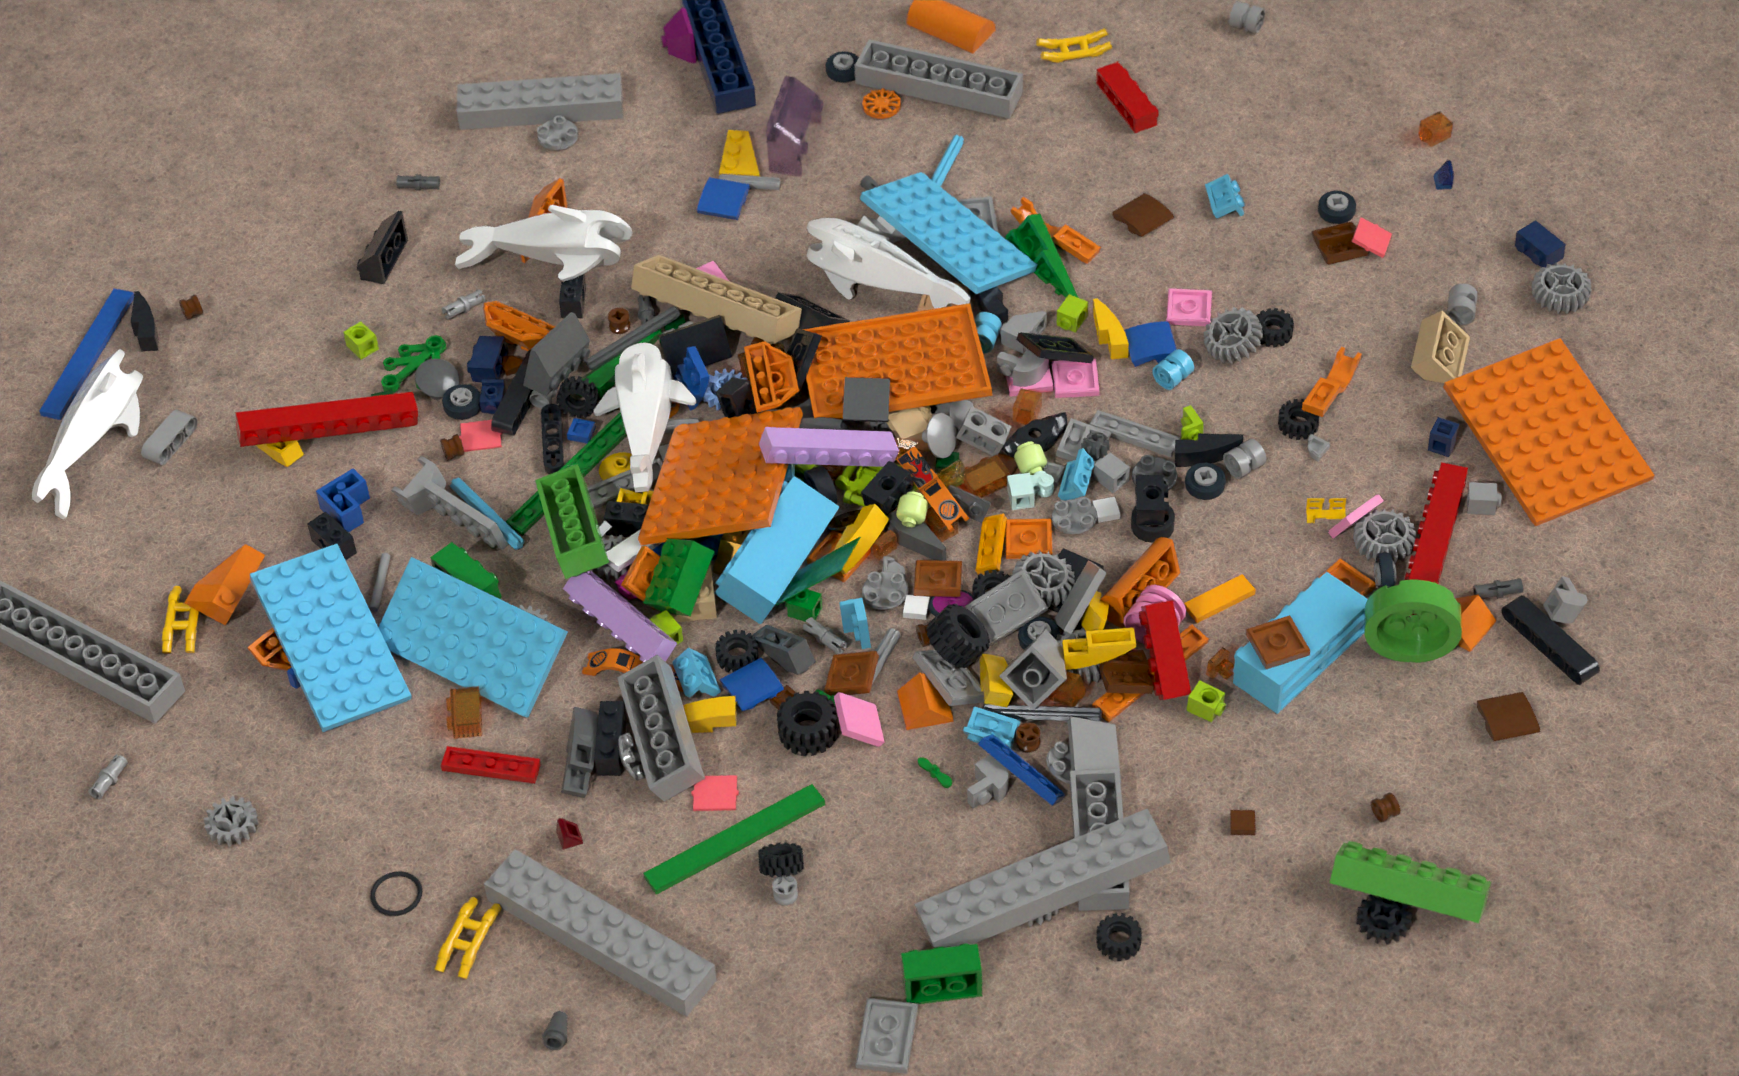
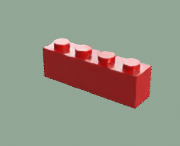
(1127, 97)
(1165, 649)

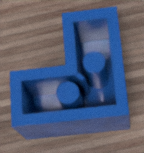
(343, 499)

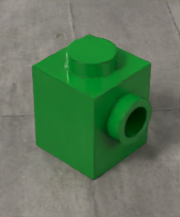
(804, 605)

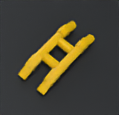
(1083, 41)
(170, 623)
(470, 948)

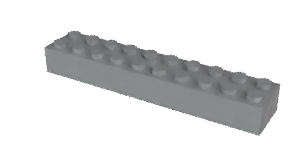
(87, 655)
(1044, 882)
(601, 932)

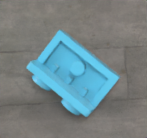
(1076, 476)
(986, 723)

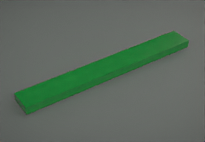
(586, 459)
(734, 839)

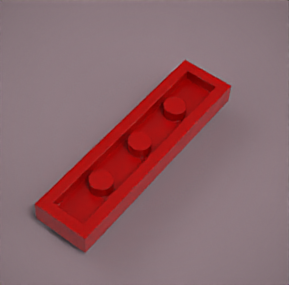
(490, 764)

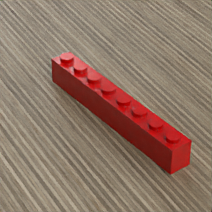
(326, 419)
(1439, 523)

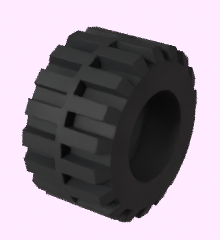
(958, 636)
(807, 738)

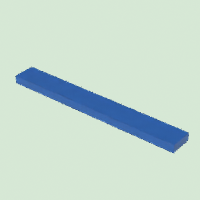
(86, 354)

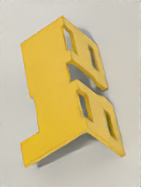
(1313, 514)

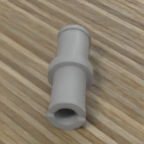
(463, 304)
(824, 635)
(107, 776)

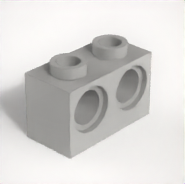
(983, 431)

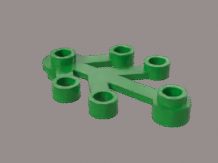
(433, 347)

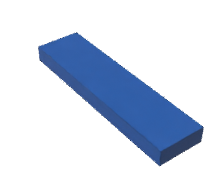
(1022, 769)

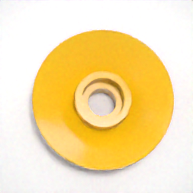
(614, 465)

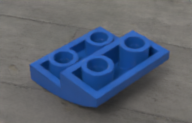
(723, 198)
(1150, 342)
(693, 375)
(752, 684)

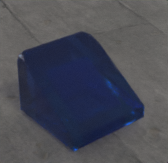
(1444, 176)

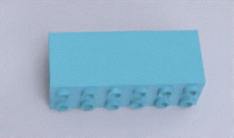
(775, 553)
(1329, 620)

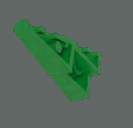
(1035, 242)
(604, 375)

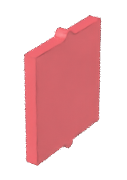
(1371, 237)
(479, 436)
(715, 793)

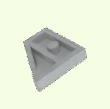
(1074, 437)

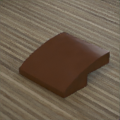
(1143, 214)
(1336, 243)
(1127, 674)
(1508, 716)

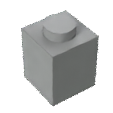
(1111, 472)
(1482, 498)

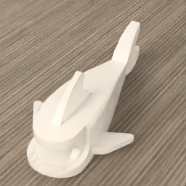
(562, 237)
(867, 258)
(645, 399)
(102, 403)

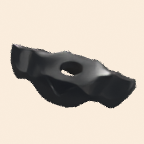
(1049, 427)

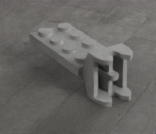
(428, 491)

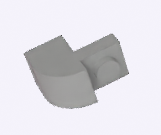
(1024, 370)
(1564, 602)
(992, 782)

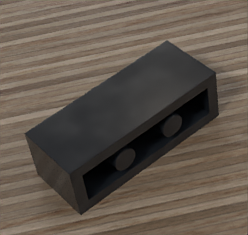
(610, 726)

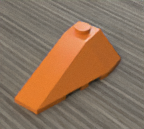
(550, 195)
(224, 586)

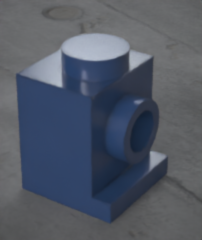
(491, 395)
(1443, 437)

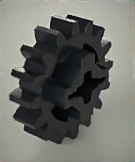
(1383, 919)

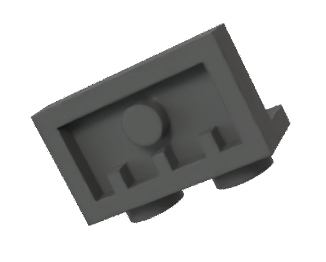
(972, 505)

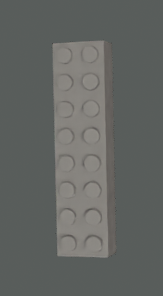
(939, 78)
(539, 101)

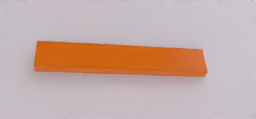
(1115, 703)

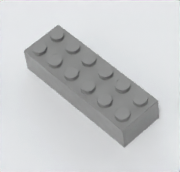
(660, 728)
(1094, 804)

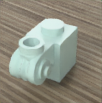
(1024, 486)

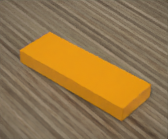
(991, 543)
(1219, 598)

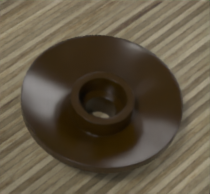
(841, 521)

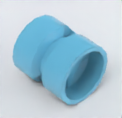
(988, 329)
(1173, 369)

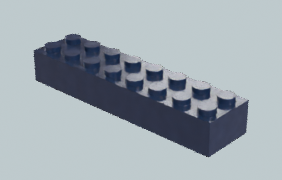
(720, 55)

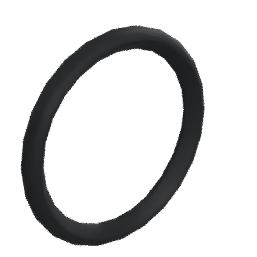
(400, 912)

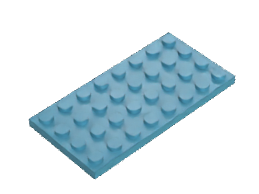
(948, 232)
(330, 637)
(470, 637)

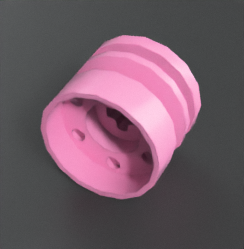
(1151, 595)

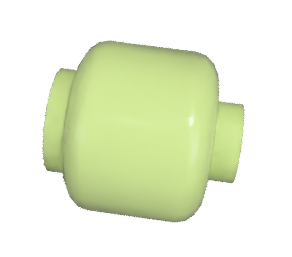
(1030, 458)
(912, 509)

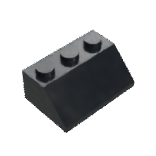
(383, 250)
(811, 313)

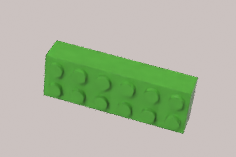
(571, 522)
(1410, 881)

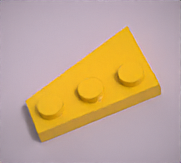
(738, 155)

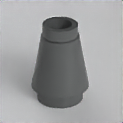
(556, 1031)

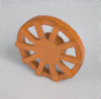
(881, 104)

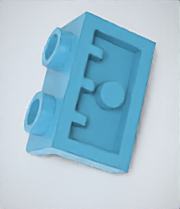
(1224, 196)
(855, 620)
(695, 673)

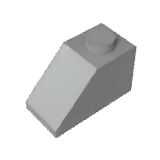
(1026, 323)

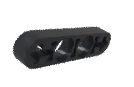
(552, 439)

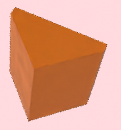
(1475, 621)
(922, 704)

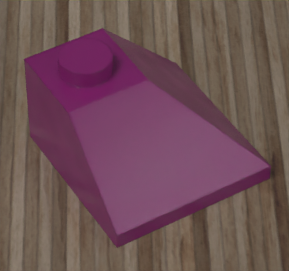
(679, 37)

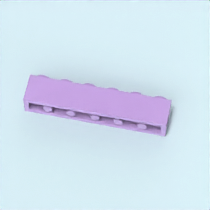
(827, 447)
(619, 616)

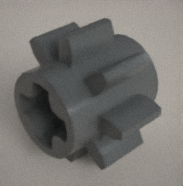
(1095, 446)

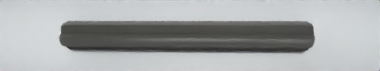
(632, 338)

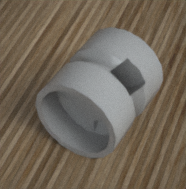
(1247, 17)
(1462, 304)
(1244, 458)

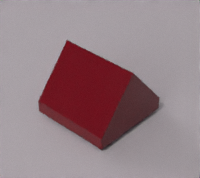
(568, 834)

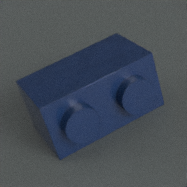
(1539, 244)
(487, 358)

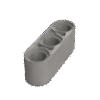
(169, 437)

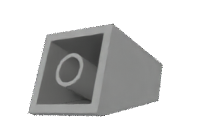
(1036, 670)

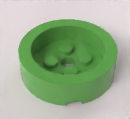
(1417, 639)

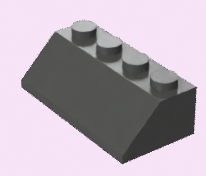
(557, 355)

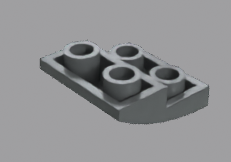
(866, 399)

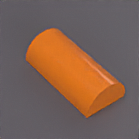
(950, 23)
(1154, 567)

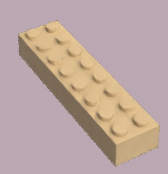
(713, 296)

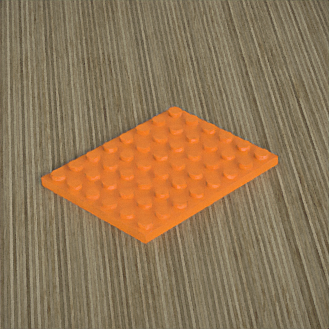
(924, 353)
(1548, 431)
(717, 479)

